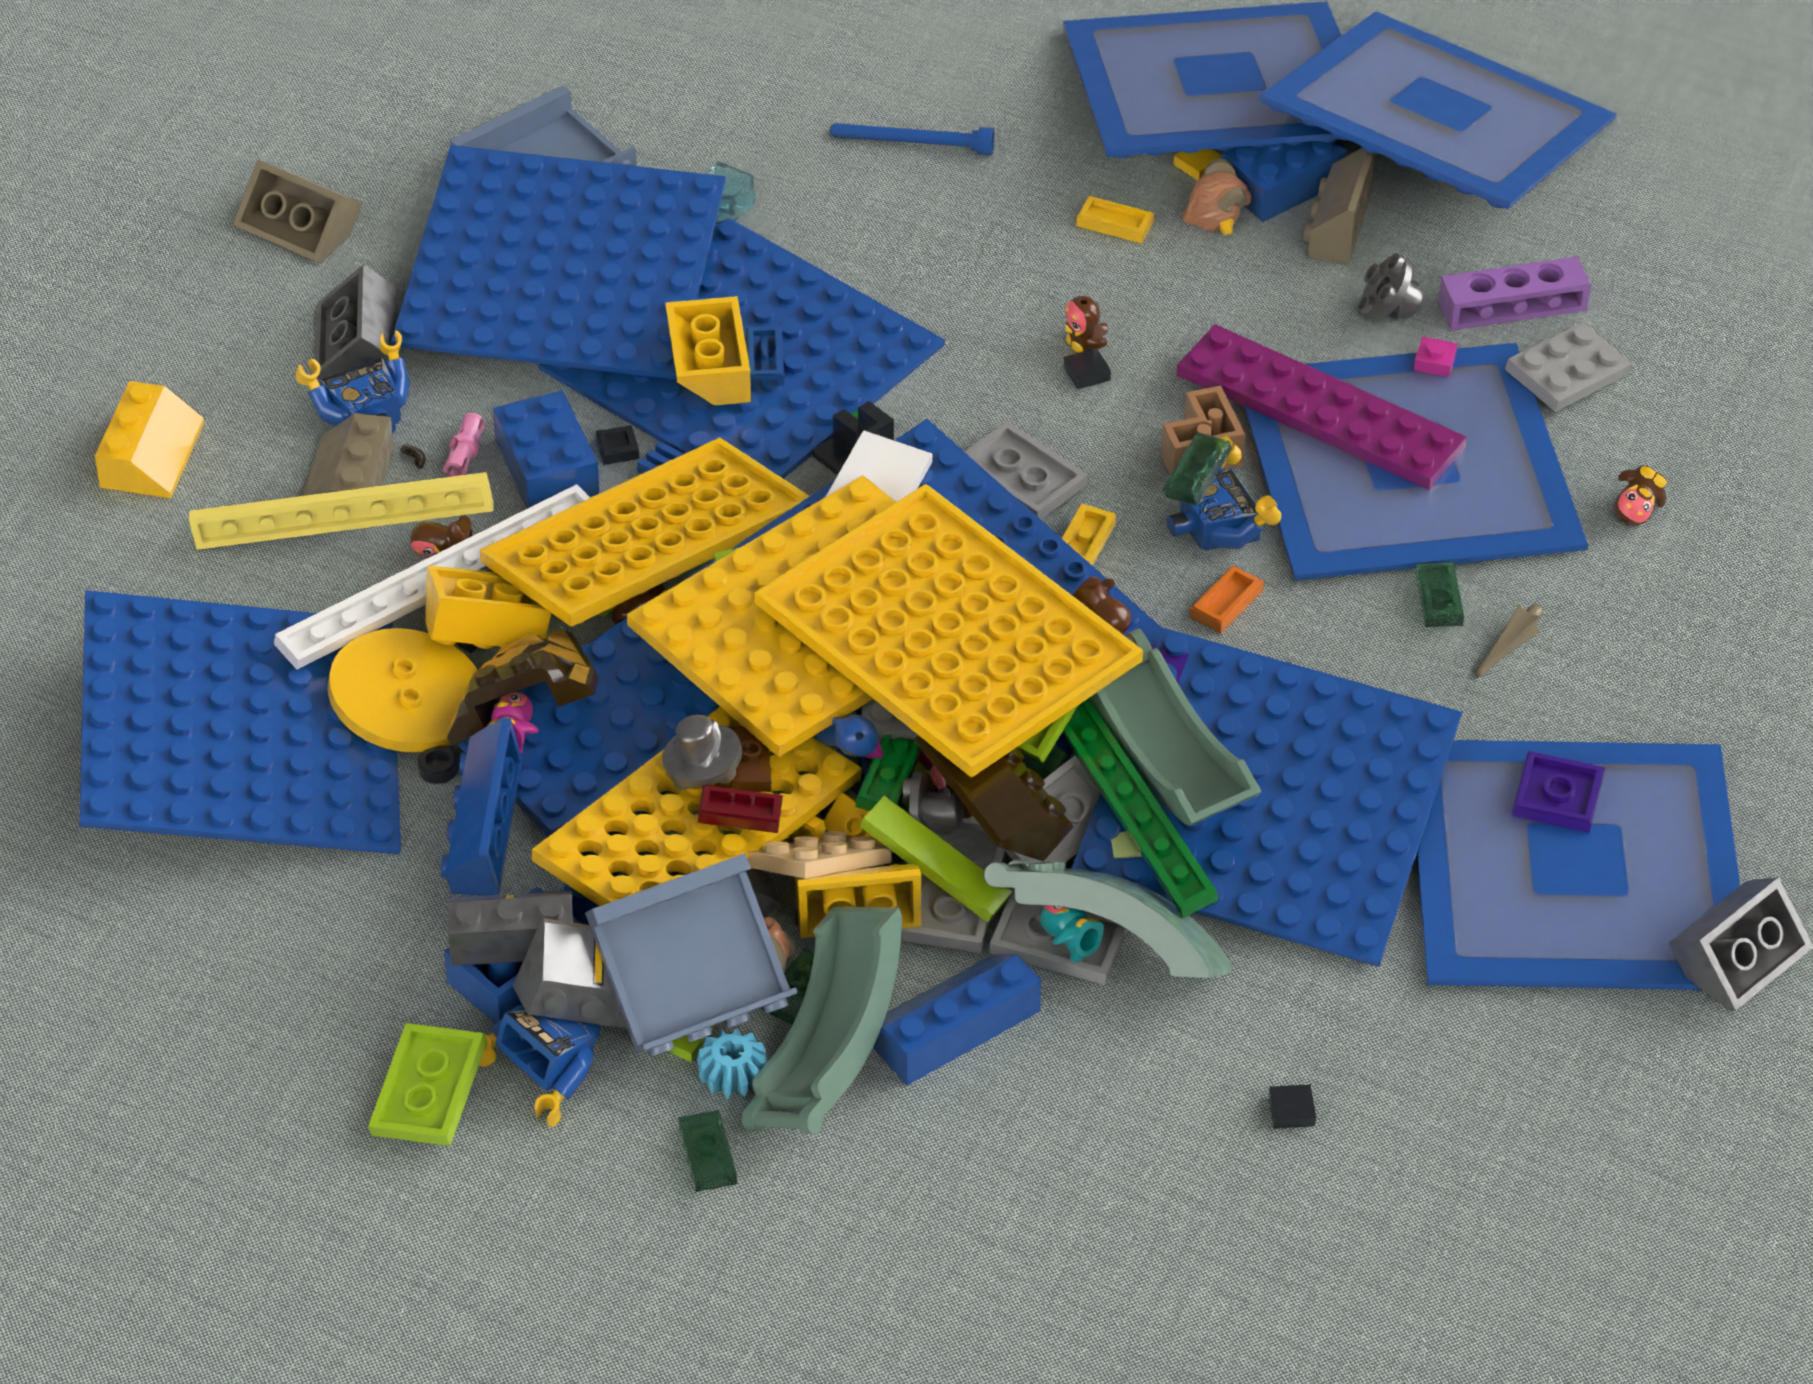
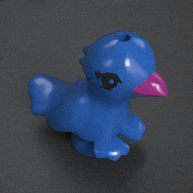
(852, 737)

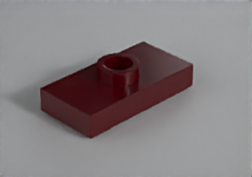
(740, 809)

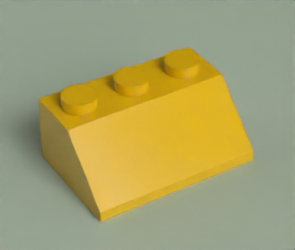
(710, 349)
(147, 441)
(479, 609)
(867, 887)

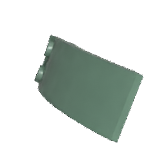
(1170, 742)
(1148, 915)
(836, 1021)

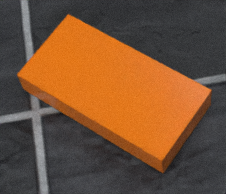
(1226, 599)

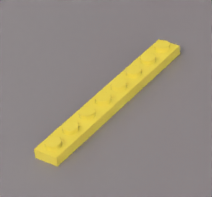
(341, 510)

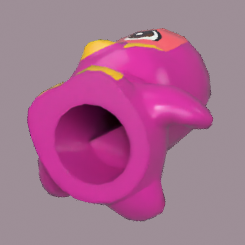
(520, 710)

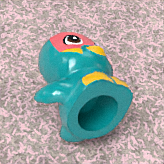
(1073, 928)

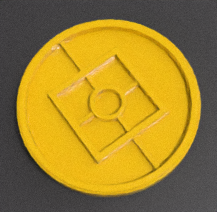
(399, 688)

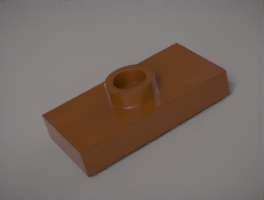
(754, 768)

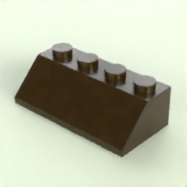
(1007, 803)

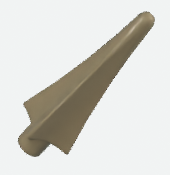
(1518, 630)

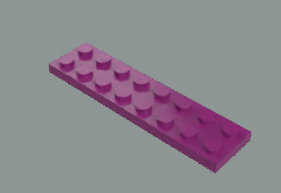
(1322, 406)

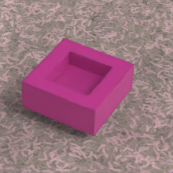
(1435, 356)

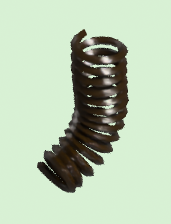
(415, 454)

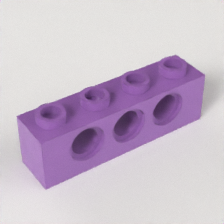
(1514, 293)

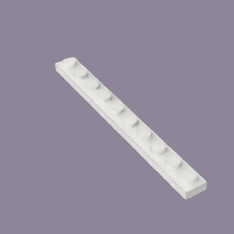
(404, 590)

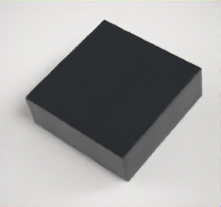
(1087, 368)
(617, 444)
(1292, 1106)

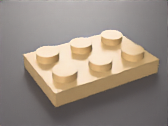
(819, 857)

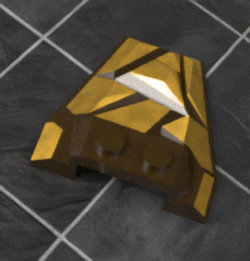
(521, 665)

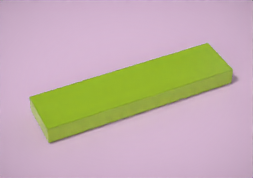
(935, 858)

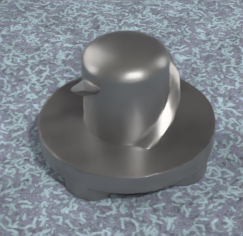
(1390, 290)
(701, 753)
(937, 811)

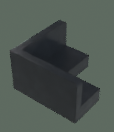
(847, 431)

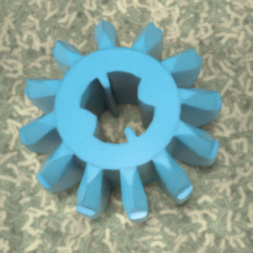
(730, 1062)

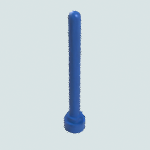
(979, 140)

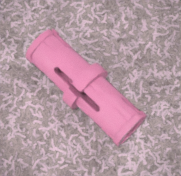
(464, 445)

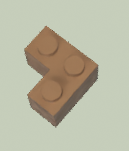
(1206, 413)

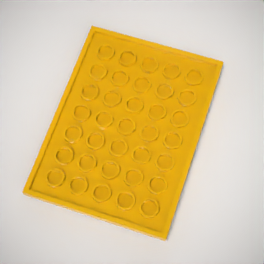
(948, 629)
(741, 652)

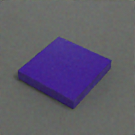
(1558, 791)

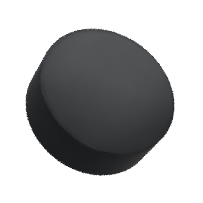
(437, 764)

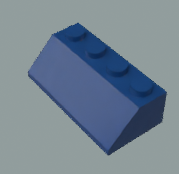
(483, 811)
(958, 1015)

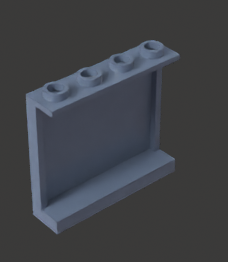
(548, 129)
(689, 955)

